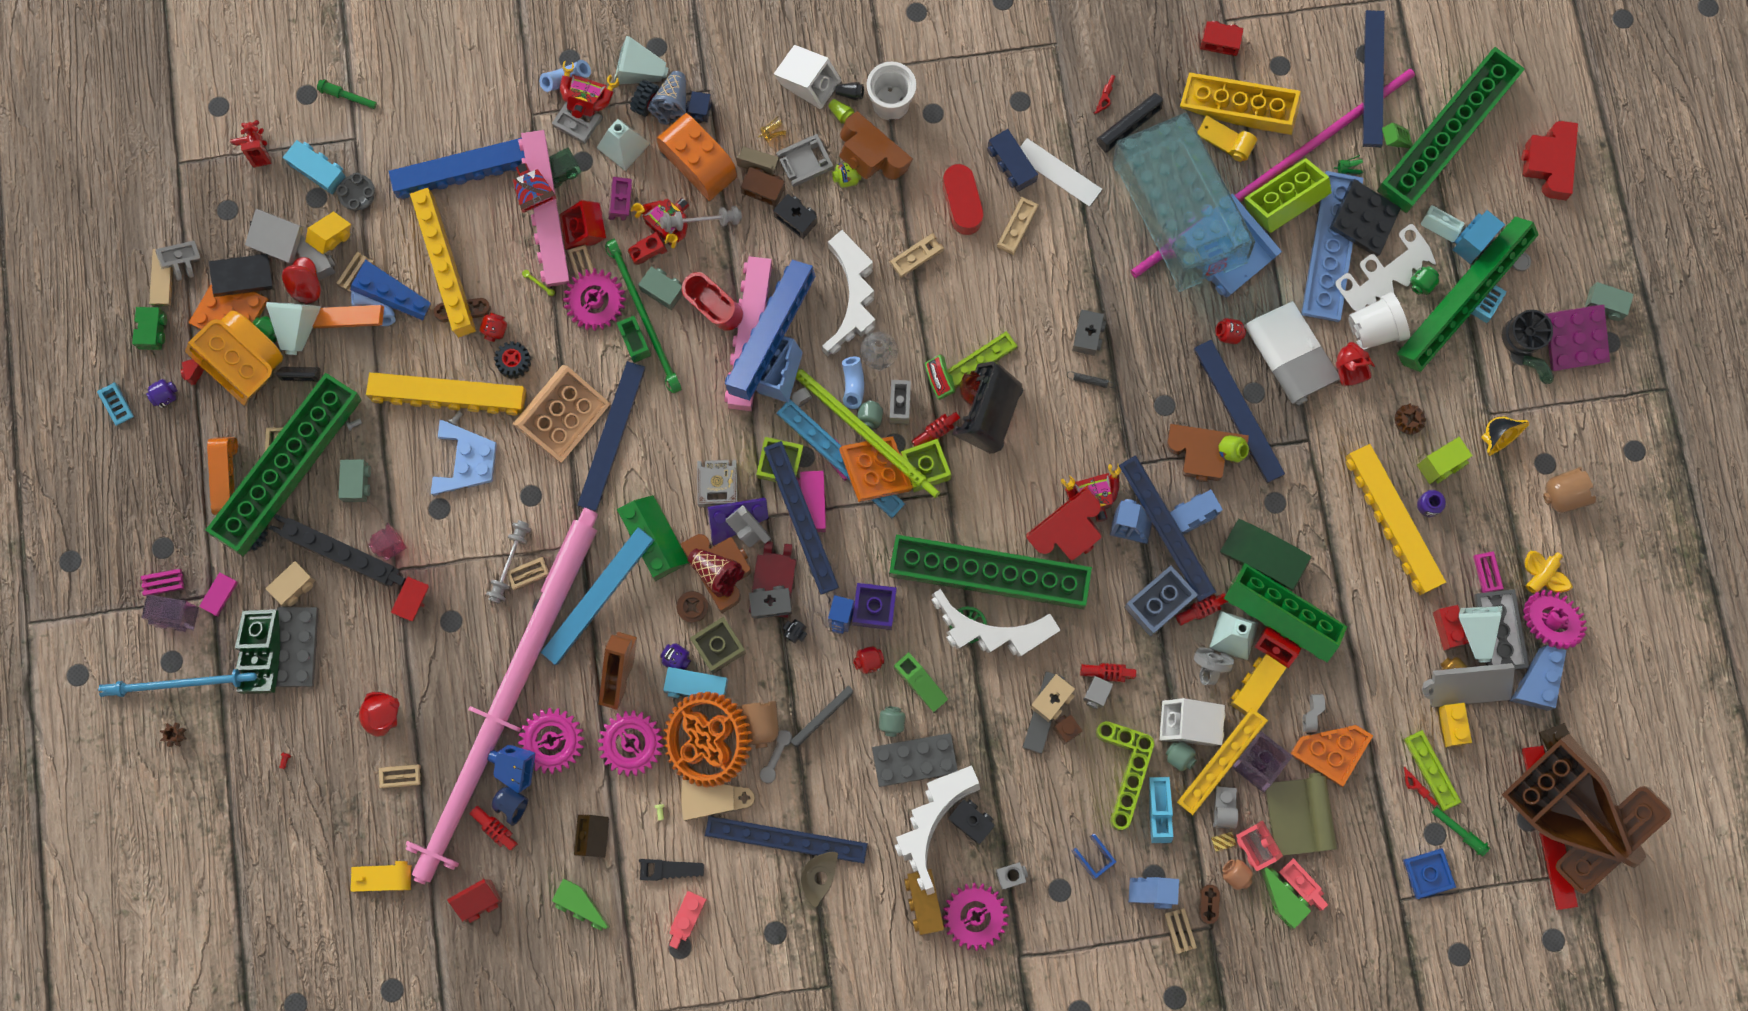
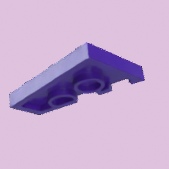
(717, 517)

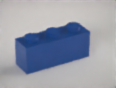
(840, 614)

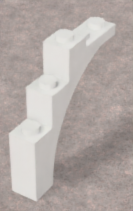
(857, 318)
(1020, 638)
(944, 793)

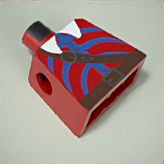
(531, 188)

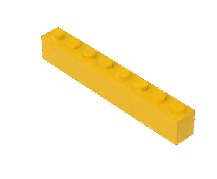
(443, 262)
(446, 393)
(1395, 520)

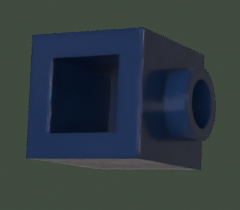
(699, 106)

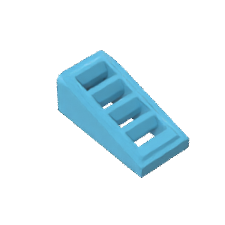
(1484, 315)
(109, 389)

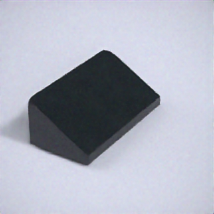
(309, 374)

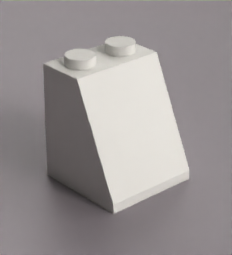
(808, 76)
(1192, 722)

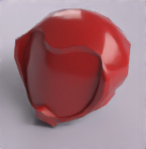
(378, 713)

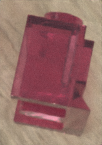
(387, 542)

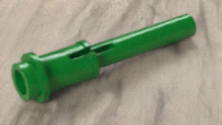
(325, 87)
(1469, 838)

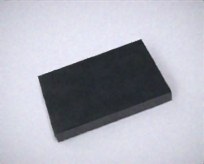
(240, 275)

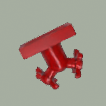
(253, 144)

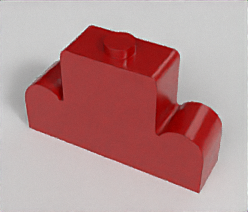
(1553, 159)
(1069, 526)

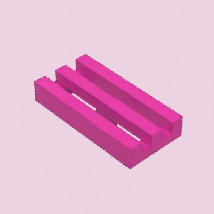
(1480, 572)
(146, 584)

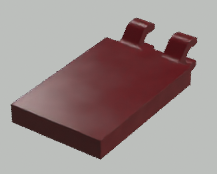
(774, 571)

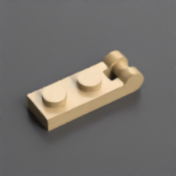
(916, 255)

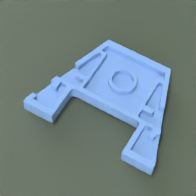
(473, 459)

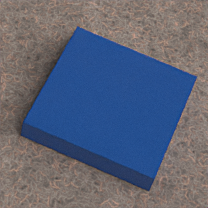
(1429, 873)

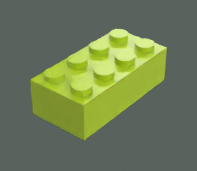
(1288, 195)

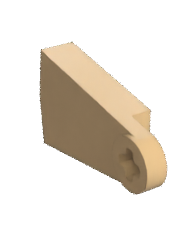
(708, 801)

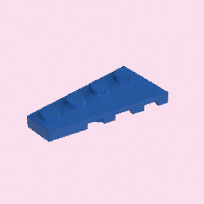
(387, 290)

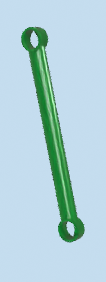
(670, 375)

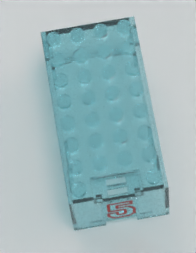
(1183, 201)

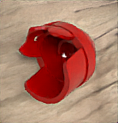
(1353, 365)

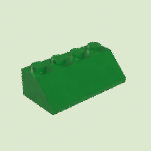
(665, 553)

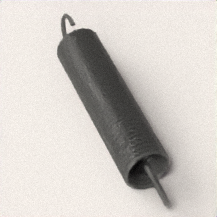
(1090, 380)

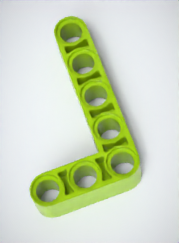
(1131, 770)

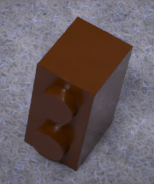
(763, 186)

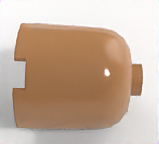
(1569, 491)
(762, 721)

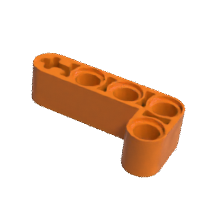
(221, 470)

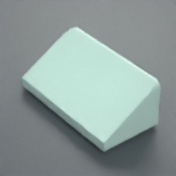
(1442, 223)

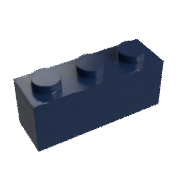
(1012, 160)

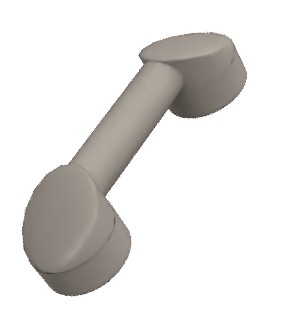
(768, 773)

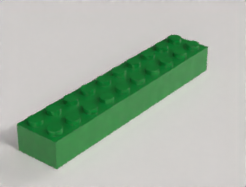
(1450, 130)
(283, 464)
(990, 572)

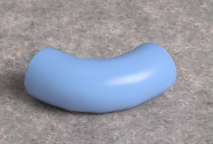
(551, 80)
(360, 300)
(853, 382)

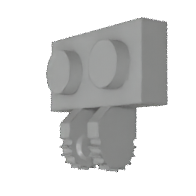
(178, 255)

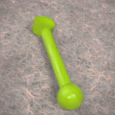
(526, 274)

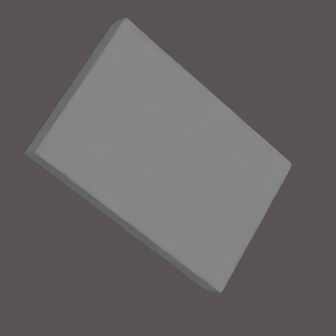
(274, 236)

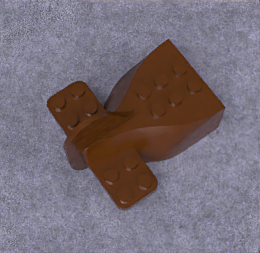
(1575, 805)

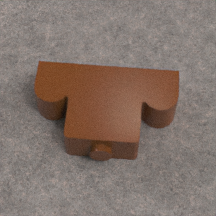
(871, 150)
(1200, 449)
(726, 549)
(617, 665)

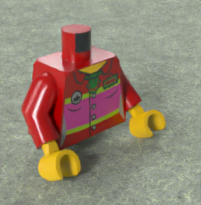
(585, 95)
(654, 211)
(1104, 486)

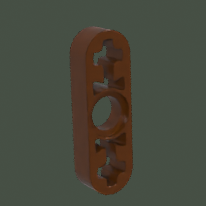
(475, 303)

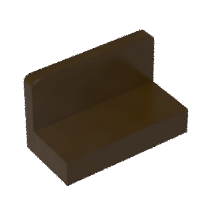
(591, 836)

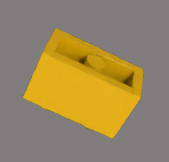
(328, 232)
(1455, 725)

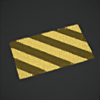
(1223, 841)

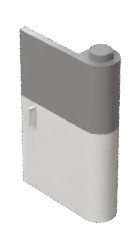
(1292, 352)

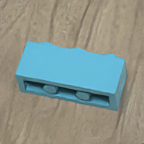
(314, 166)
(685, 682)

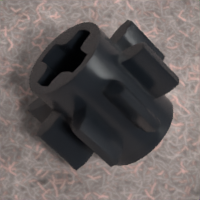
(795, 631)

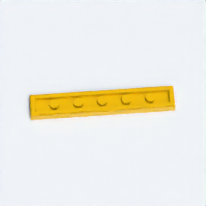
(1222, 761)

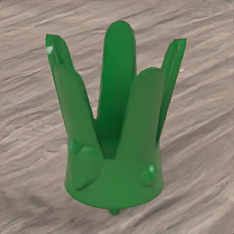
(1344, 165)

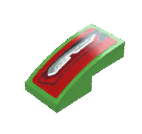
(939, 378)

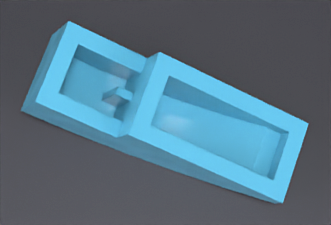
(1160, 810)

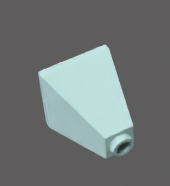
(638, 64)
(622, 144)
(292, 324)
(1481, 629)
(1233, 635)

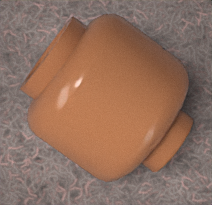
(1237, 874)

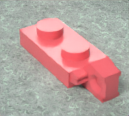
(1303, 884)
(686, 918)

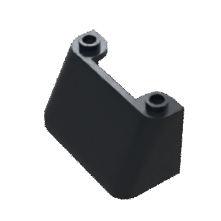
(991, 408)

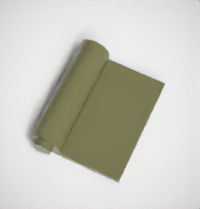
(1301, 815)

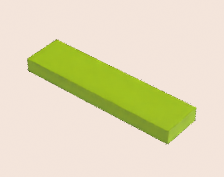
(990, 352)
(1432, 770)

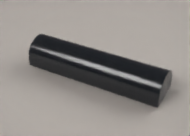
(1130, 122)

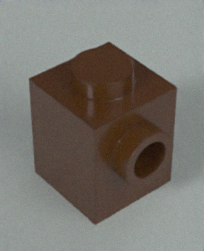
(1067, 728)

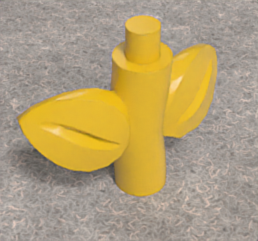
(1546, 573)

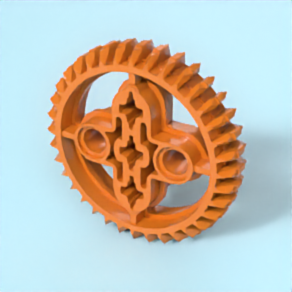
(707, 739)

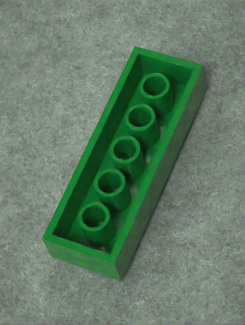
(1286, 613)

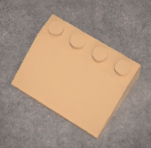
(561, 413)

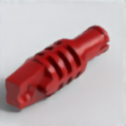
(936, 429)
(1201, 609)
(1108, 672)
(494, 828)

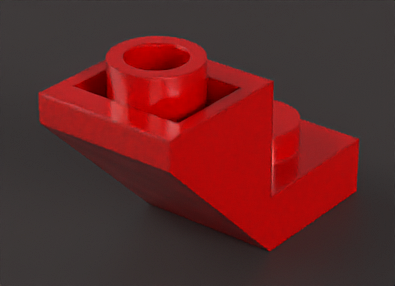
(191, 371)

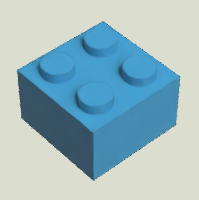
(1477, 236)

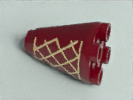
(716, 571)

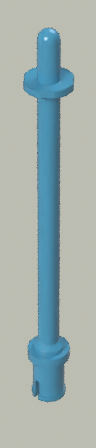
(121, 688)

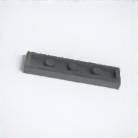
(822, 716)
(1038, 726)

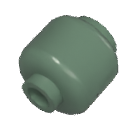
(871, 414)
(892, 721)
(1181, 756)

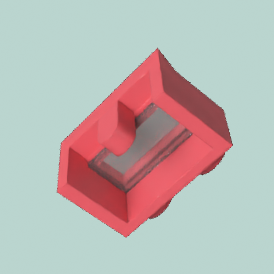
(1259, 846)

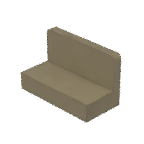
(757, 159)

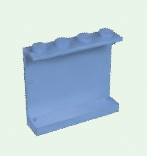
(1262, 253)

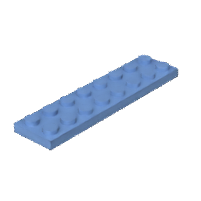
(1329, 256)

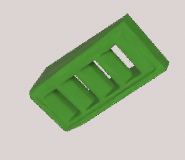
(1397, 136)

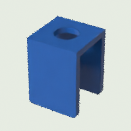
(1105, 852)

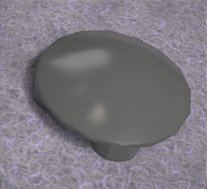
(356, 192)

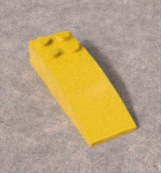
(1242, 102)

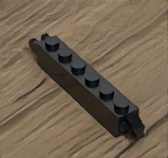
(338, 552)

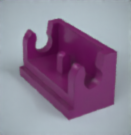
(619, 198)

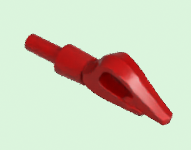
(1105, 95)
(1418, 786)

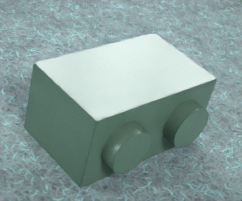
(661, 287)
(1615, 300)
(354, 480)

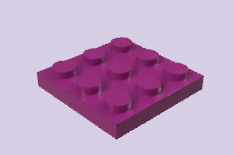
(1578, 338)

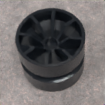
(1527, 332)

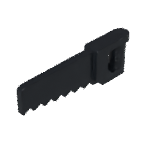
(671, 869)

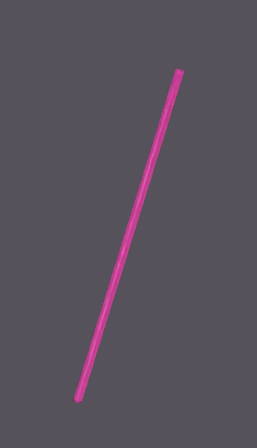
(1291, 159)

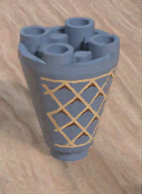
(670, 99)

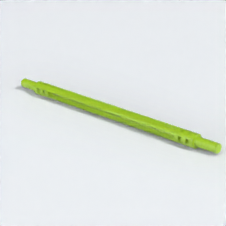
(863, 430)

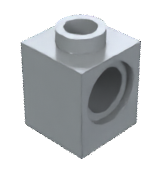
(1097, 692)
(1003, 879)

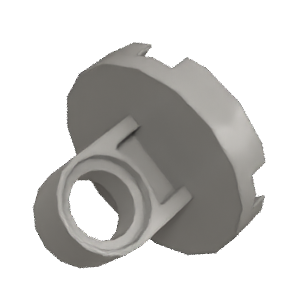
(1213, 664)

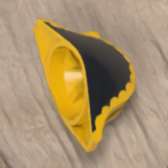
(1502, 432)

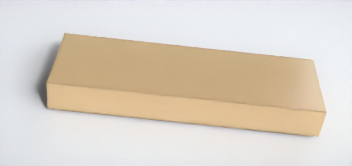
(1017, 225)
(160, 283)

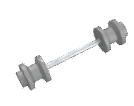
(668, 222)
(518, 536)

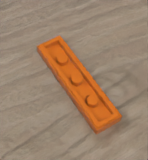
(349, 316)

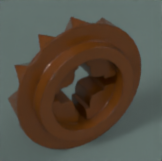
(1401, 419)
(692, 597)

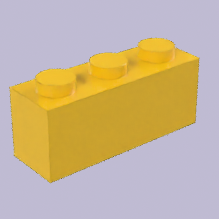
(1257, 684)

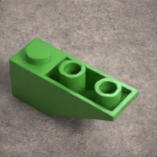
(920, 682)
(577, 900)
(1284, 901)

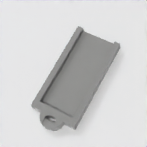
(1470, 685)

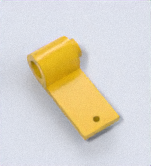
(1226, 139)
(381, 878)

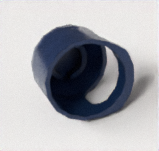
(507, 801)

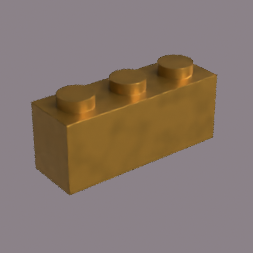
(925, 906)

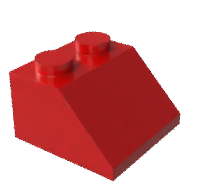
(582, 224)
(475, 900)

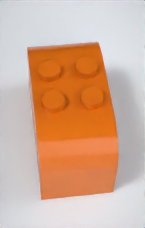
(697, 156)

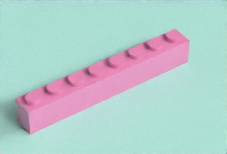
(545, 216)
(754, 302)

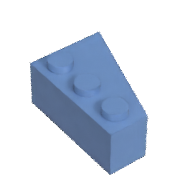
(781, 371)
(1196, 512)
(1131, 522)
(1542, 680)
(1154, 890)

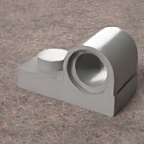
(1225, 808)

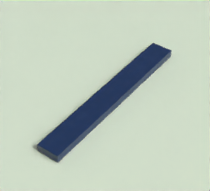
(1373, 79)
(1239, 411)
(611, 436)
(801, 517)
(1167, 527)
(785, 839)

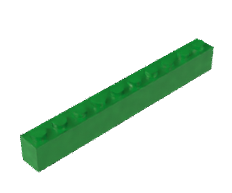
(1467, 294)

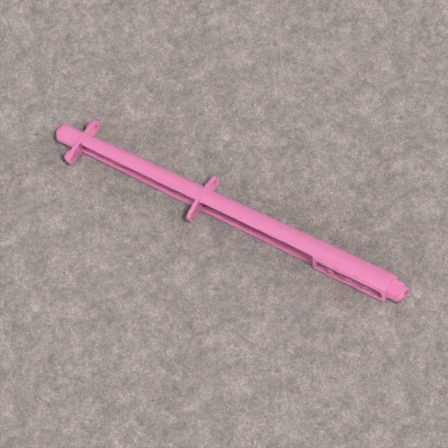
(553, 595)

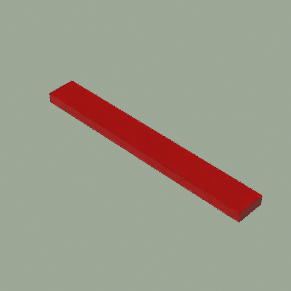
(1562, 890)

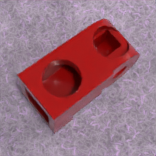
(647, 249)

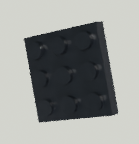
(1365, 218)

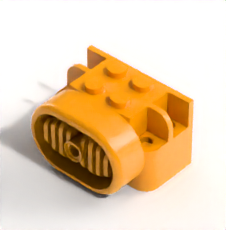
(235, 354)

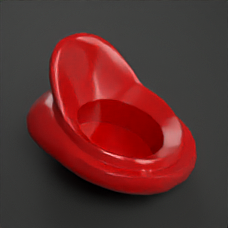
(302, 281)

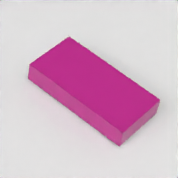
(218, 594)

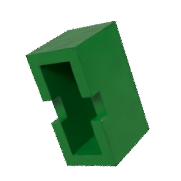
(150, 329)
(633, 339)

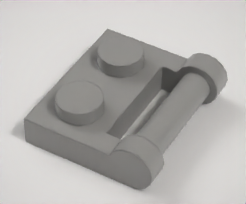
(574, 126)

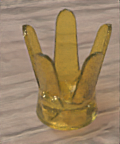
(766, 130)

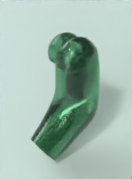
(1541, 367)

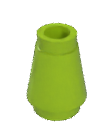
(840, 110)

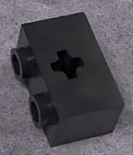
(799, 225)

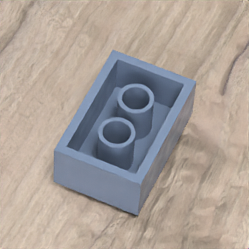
(1160, 600)

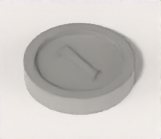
(1522, 263)

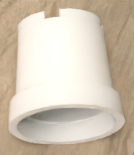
(903, 85)
(1380, 323)

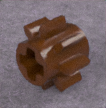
(173, 740)

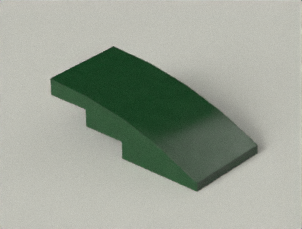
(1266, 554)
(258, 650)

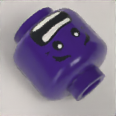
(162, 393)
(1431, 503)
(675, 656)

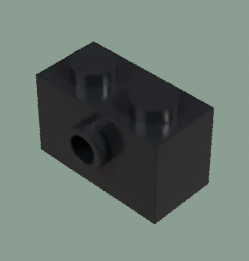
(972, 821)

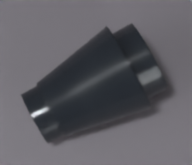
(850, 90)

